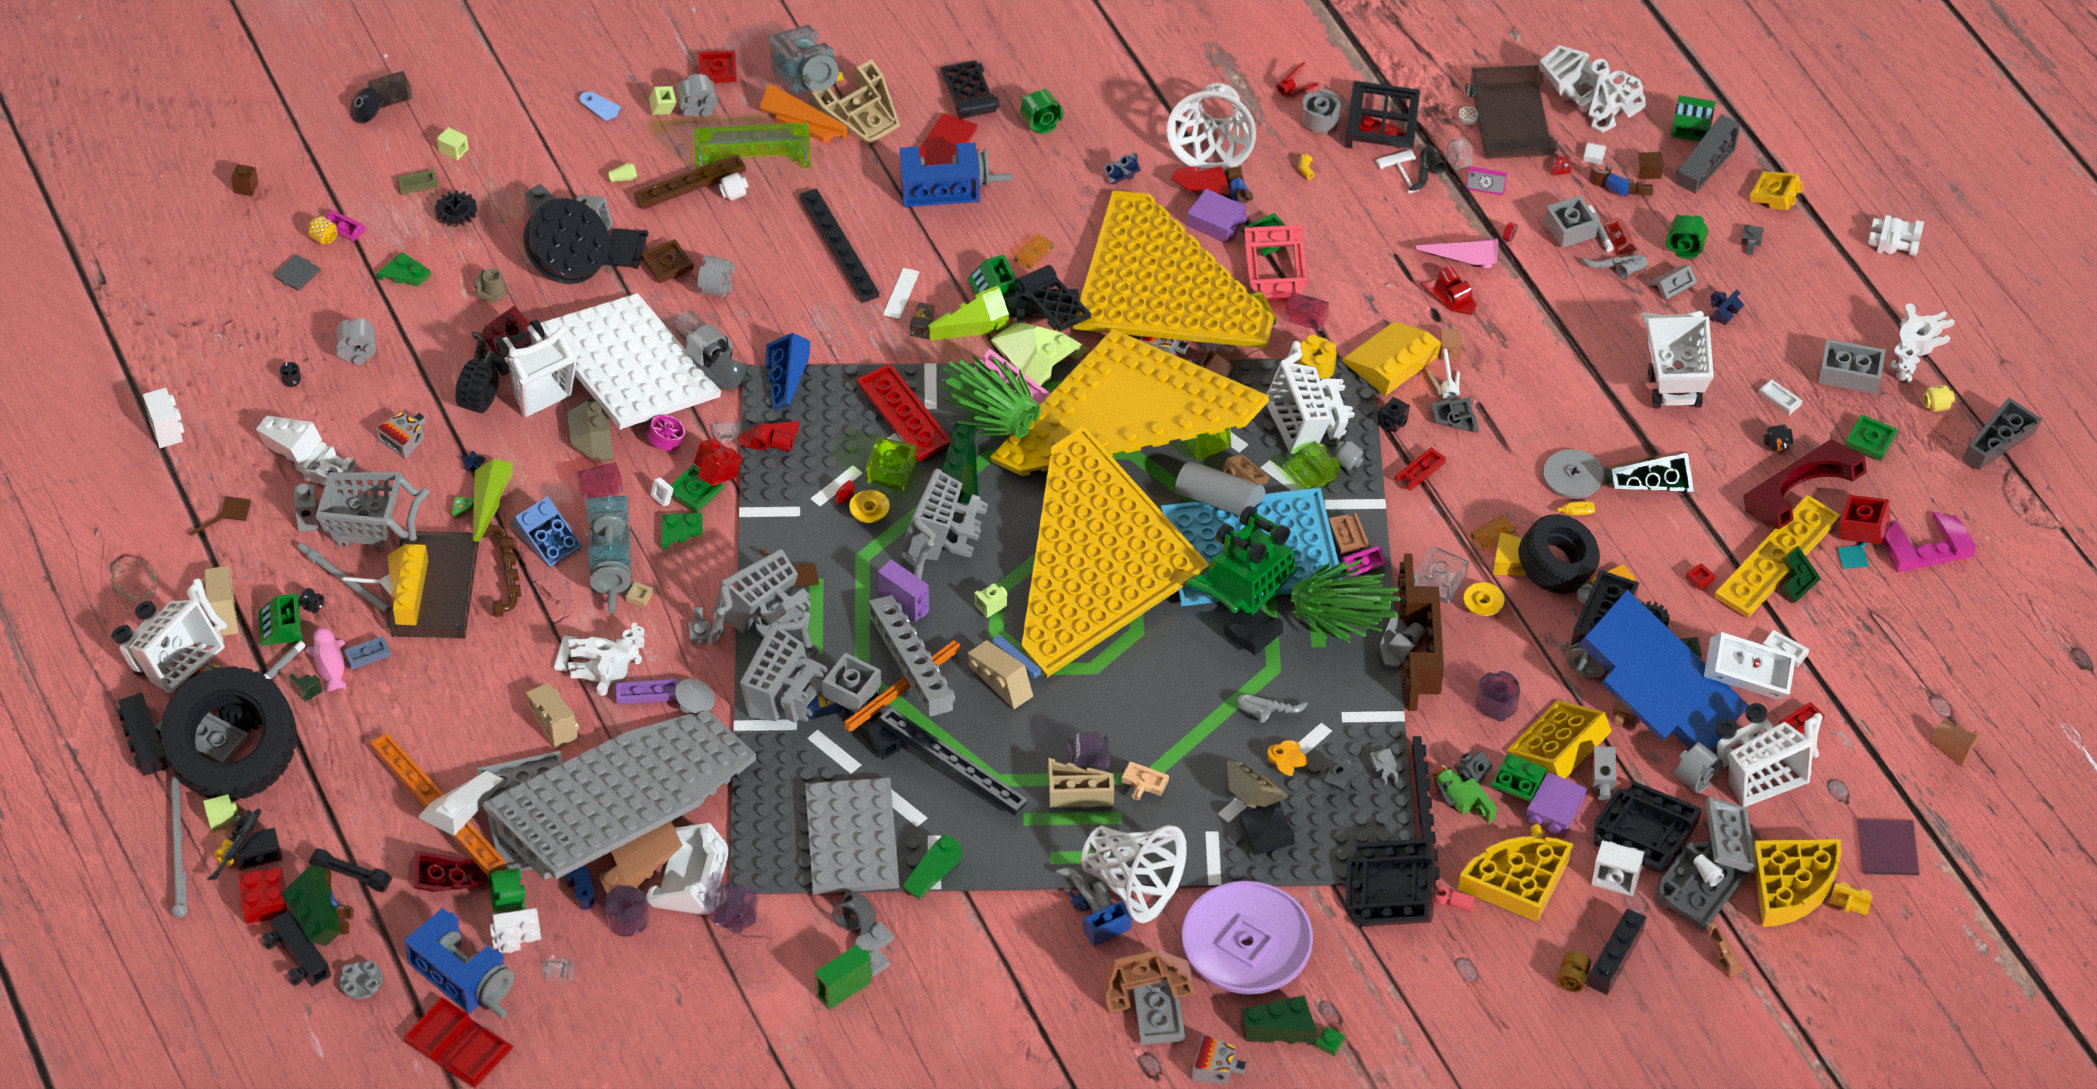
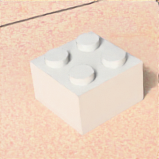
(163, 417)
(1617, 868)

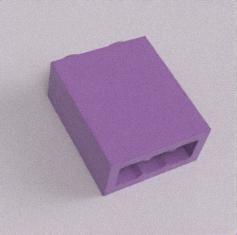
(1216, 216)
(905, 588)
(1556, 804)

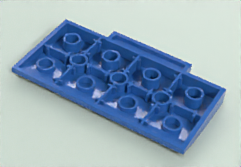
(1659, 675)

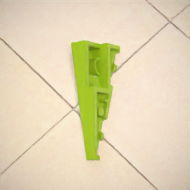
(489, 486)

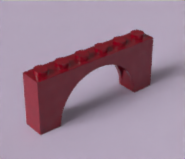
(1827, 460)

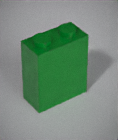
(843, 976)

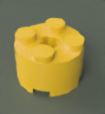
(1320, 354)

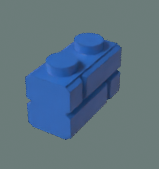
(1107, 923)

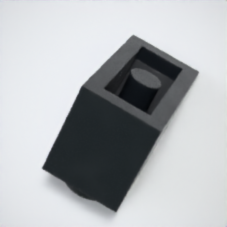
(259, 849)

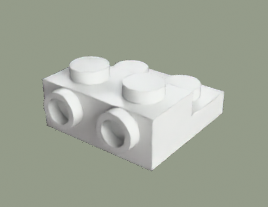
(514, 928)

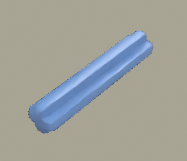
(1031, 668)

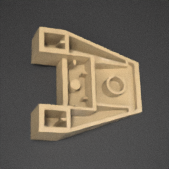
(865, 112)

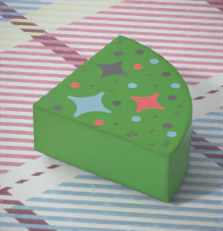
(462, 505)

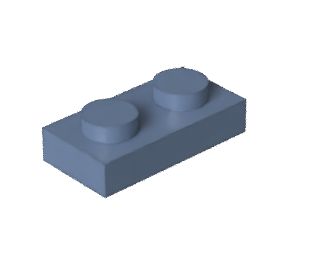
(367, 653)

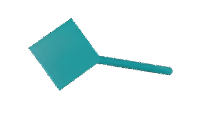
(1853, 556)

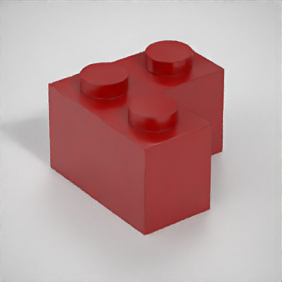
(716, 462)

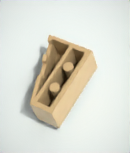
(220, 594)
(1001, 673)
(553, 715)

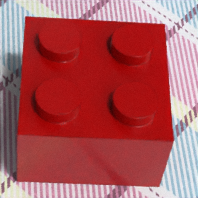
(1865, 519)
(262, 895)

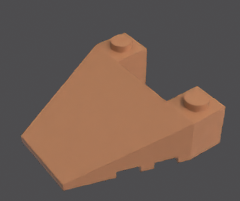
(641, 857)
(1142, 971)

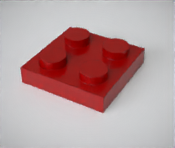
(718, 66)

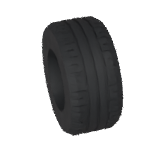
(1573, 540)

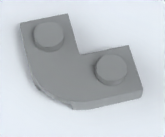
(872, 942)

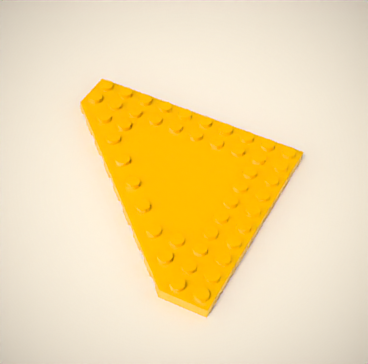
(1163, 284)
(1130, 400)
(1098, 555)

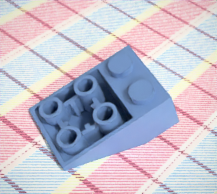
(546, 532)

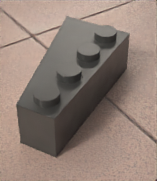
(2002, 432)

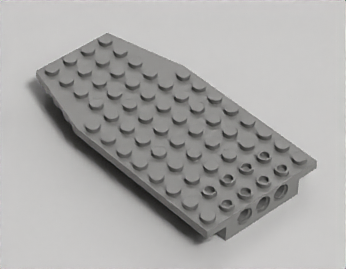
(617, 792)

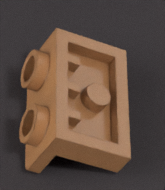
(1245, 469)

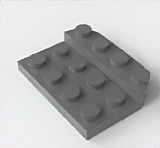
(1687, 892)

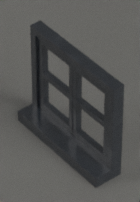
(1357, 111)

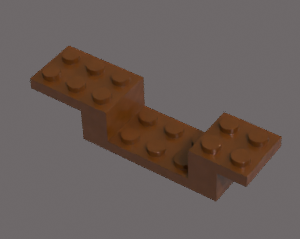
(1421, 605)

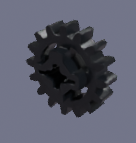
(456, 208)

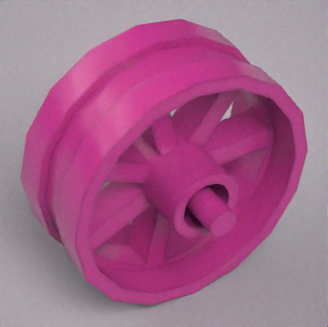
(665, 435)

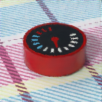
(1510, 231)

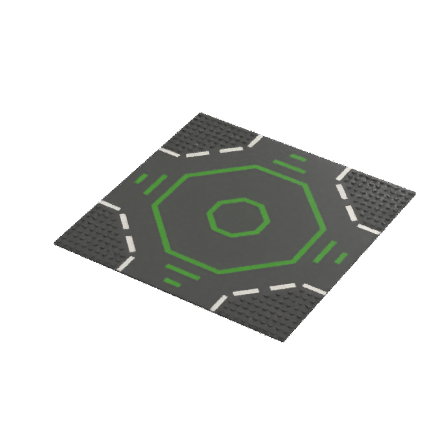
(1153, 688)

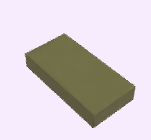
(417, 182)

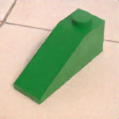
(934, 866)

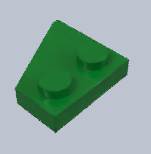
(404, 270)
(680, 527)

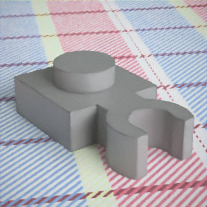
(1384, 763)

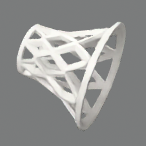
(1238, 118)
(1129, 842)

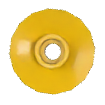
(869, 506)
(1483, 599)

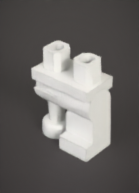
(1895, 235)
(322, 462)

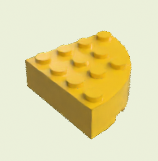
(1517, 874)
(1794, 877)

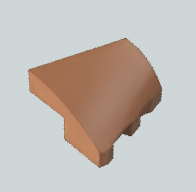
(1954, 741)
(1726, 959)

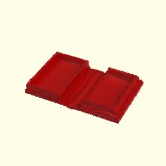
(457, 1043)

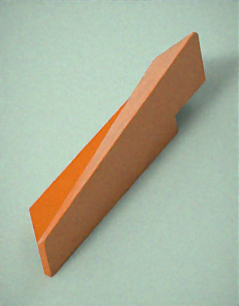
(792, 110)

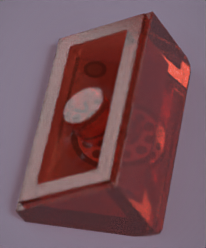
(1620, 236)

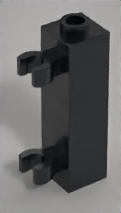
(1023, 307)
(880, 739)
(302, 952)

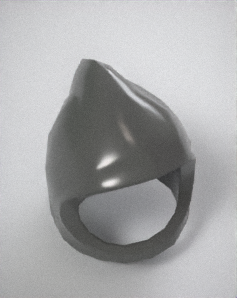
(726, 372)
(855, 904)

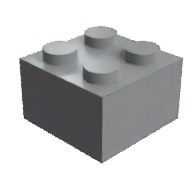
(1571, 221)
(851, 683)

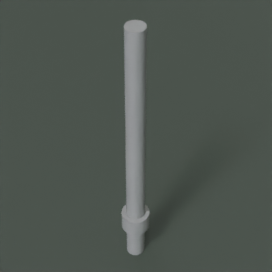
(316, 557)

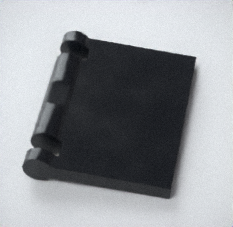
(626, 247)

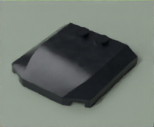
(1647, 822)
(1391, 883)

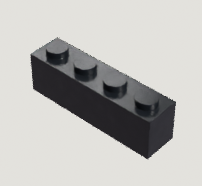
(142, 734)
(1617, 951)

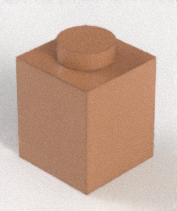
(1451, 340)

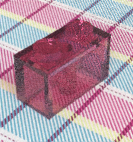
(1306, 311)
(600, 481)

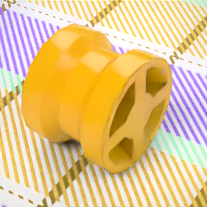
(219, 853)

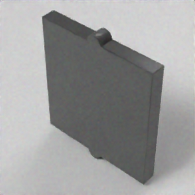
(297, 272)

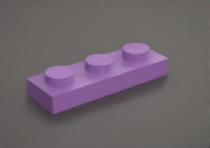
(646, 691)

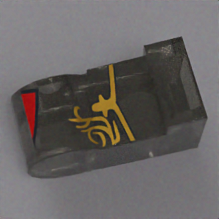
(922, 318)

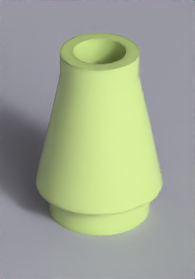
(623, 173)

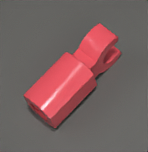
(1454, 898)

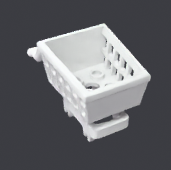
(1302, 386)

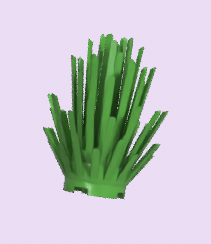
(992, 398)
(1333, 601)

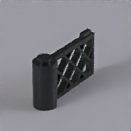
(974, 103)
(1039, 283)

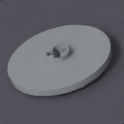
(1587, 472)

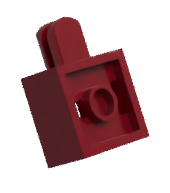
(504, 326)

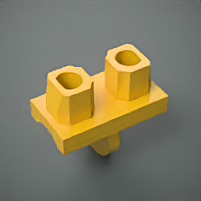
(1851, 899)

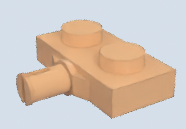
(1144, 780)

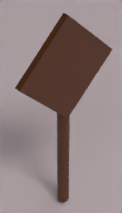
(232, 509)
(806, 573)

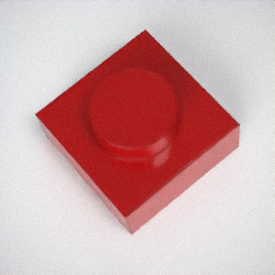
(1700, 576)

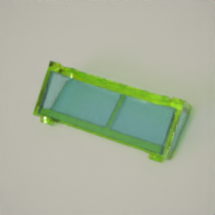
(753, 141)

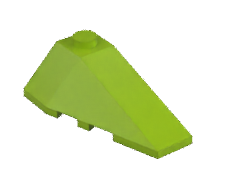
(979, 317)

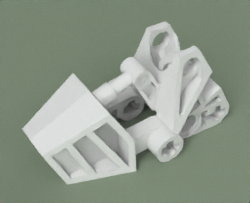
(1573, 72)

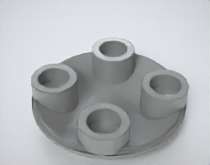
(694, 696)
(360, 979)

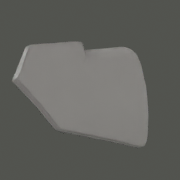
(1399, 641)

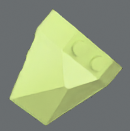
(1036, 349)

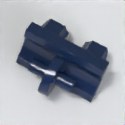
(1123, 168)
(1722, 313)

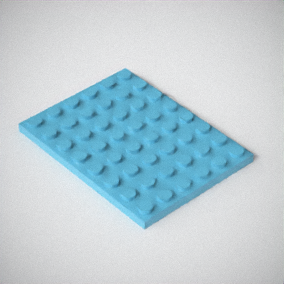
(1298, 510)

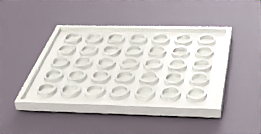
(632, 361)

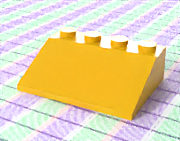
(1393, 356)
(1562, 737)

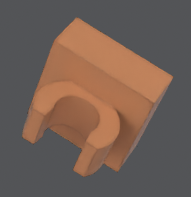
(1621, 713)

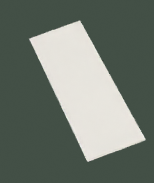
(901, 293)

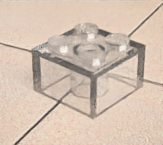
(1442, 570)

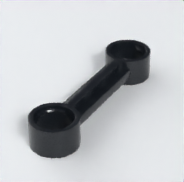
(376, 879)

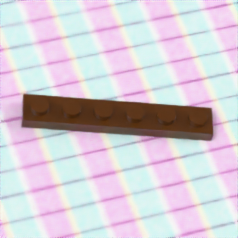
(689, 181)

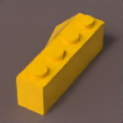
(407, 579)

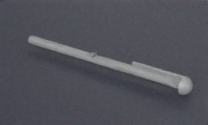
(180, 908)

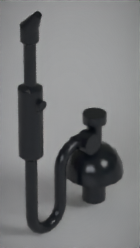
(242, 827)

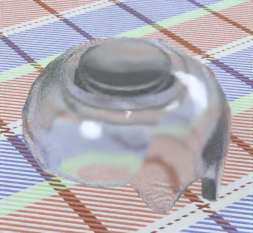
(725, 431)

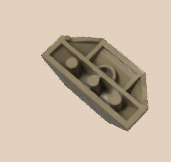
(590, 431)
(1252, 786)

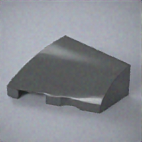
(1455, 414)

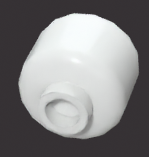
(733, 186)

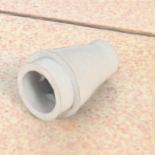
(1709, 871)

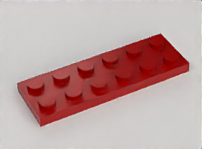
(904, 411)

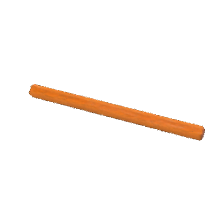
(895, 690)

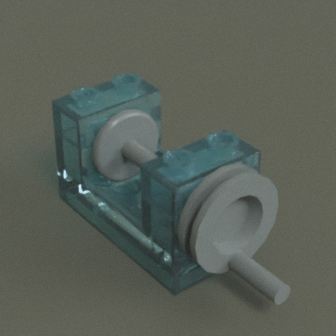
(802, 61)
(609, 546)

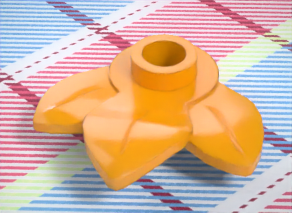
(1286, 756)

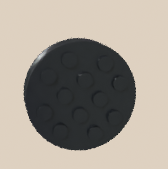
(566, 241)

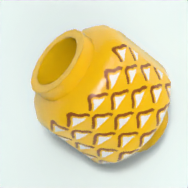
(322, 230)

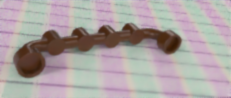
(511, 574)

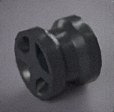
(290, 374)
(311, 600)

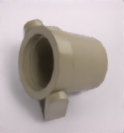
(492, 285)

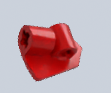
(1199, 179)
(1452, 291)
(775, 436)

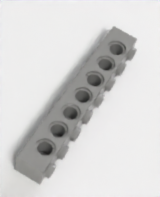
(911, 655)

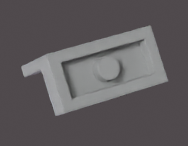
(1674, 281)

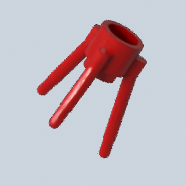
(1287, 85)

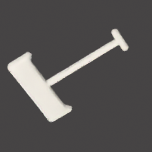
(1397, 159)
(563, 655)

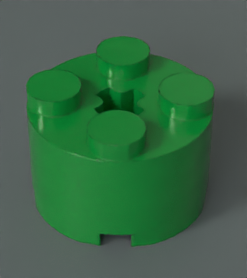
(1041, 111)
(1687, 236)
(506, 891)

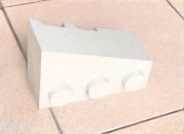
(289, 437)

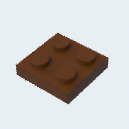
(667, 261)

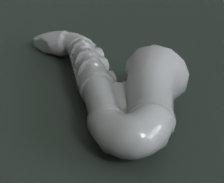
(1624, 265)
(1262, 707)
(1097, 900)

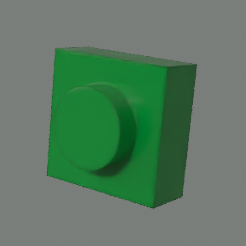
(1330, 1041)

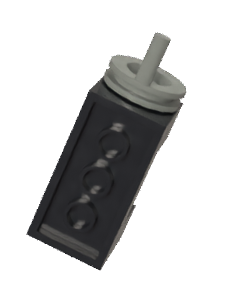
(1602, 597)

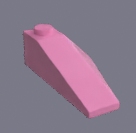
(1473, 252)
(1038, 393)

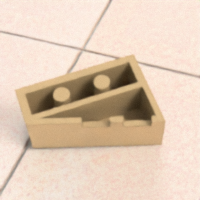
(1079, 787)

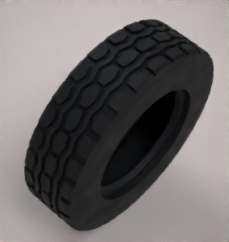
(208, 692)

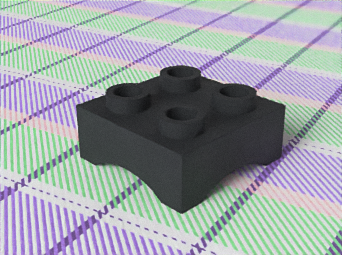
(1253, 631)
(1266, 829)

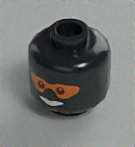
(1778, 438)

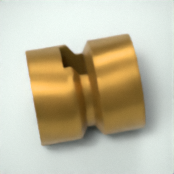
(1573, 971)

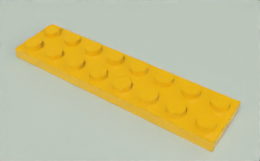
(1764, 567)

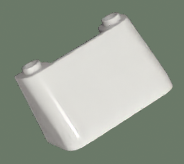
(692, 872)

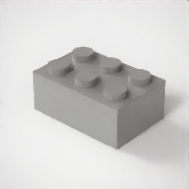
(1852, 366)

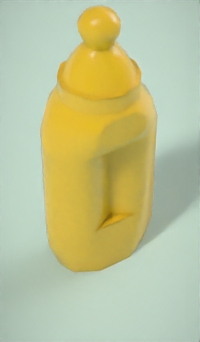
(1578, 508)

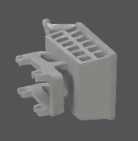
(365, 516)
(928, 536)
(753, 603)
(791, 674)

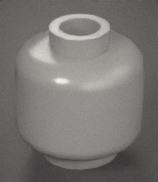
(1349, 455)

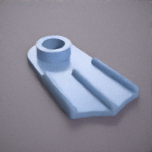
(600, 106)

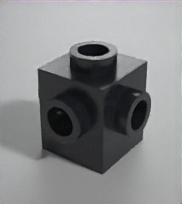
(1394, 414)

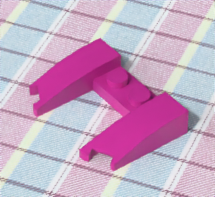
(1905, 557)

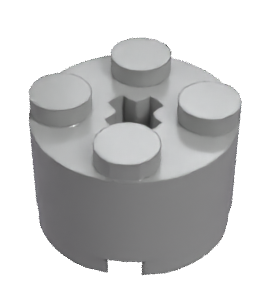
(697, 96)
(1320, 111)
(716, 276)
(356, 340)
(707, 345)
(1698, 767)

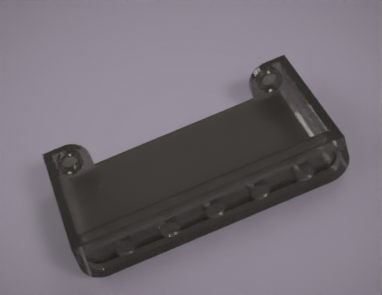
(1511, 112)
(446, 586)

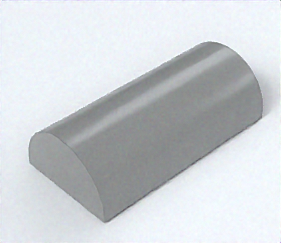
(1217, 488)

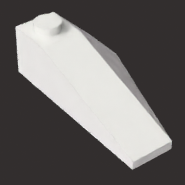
(459, 805)

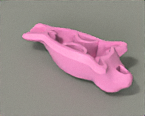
(328, 658)

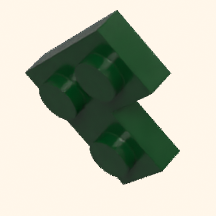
(1803, 575)

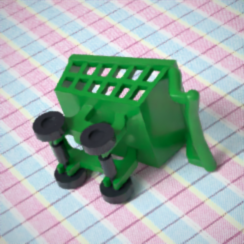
(1245, 561)

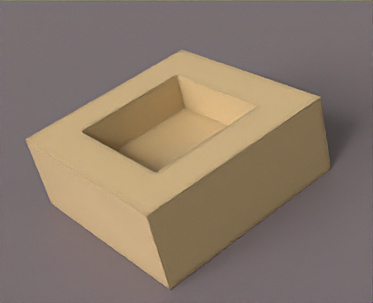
(639, 594)

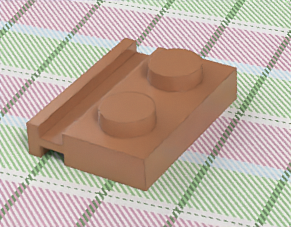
(1348, 533)

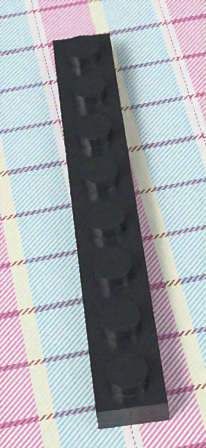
(839, 245)
(952, 761)
(1424, 801)

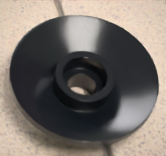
(365, 105)

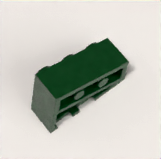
(312, 905)
(1279, 1021)

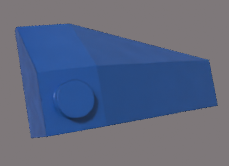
(786, 364)

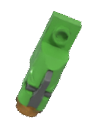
(1463, 795)

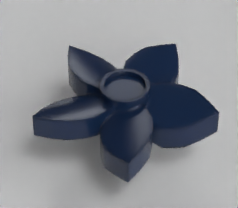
(473, 460)
(1079, 901)

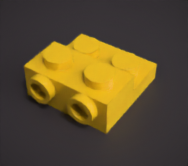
(1777, 189)

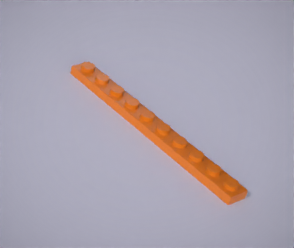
(426, 792)

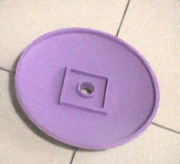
(1254, 913)

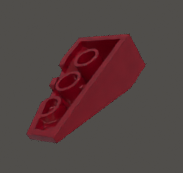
(444, 873)

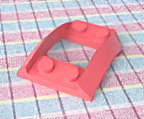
(1276, 237)

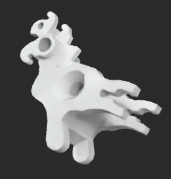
(1918, 338)
(609, 657)

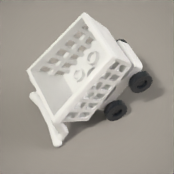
(1683, 341)
(540, 372)
(168, 635)
(1763, 750)

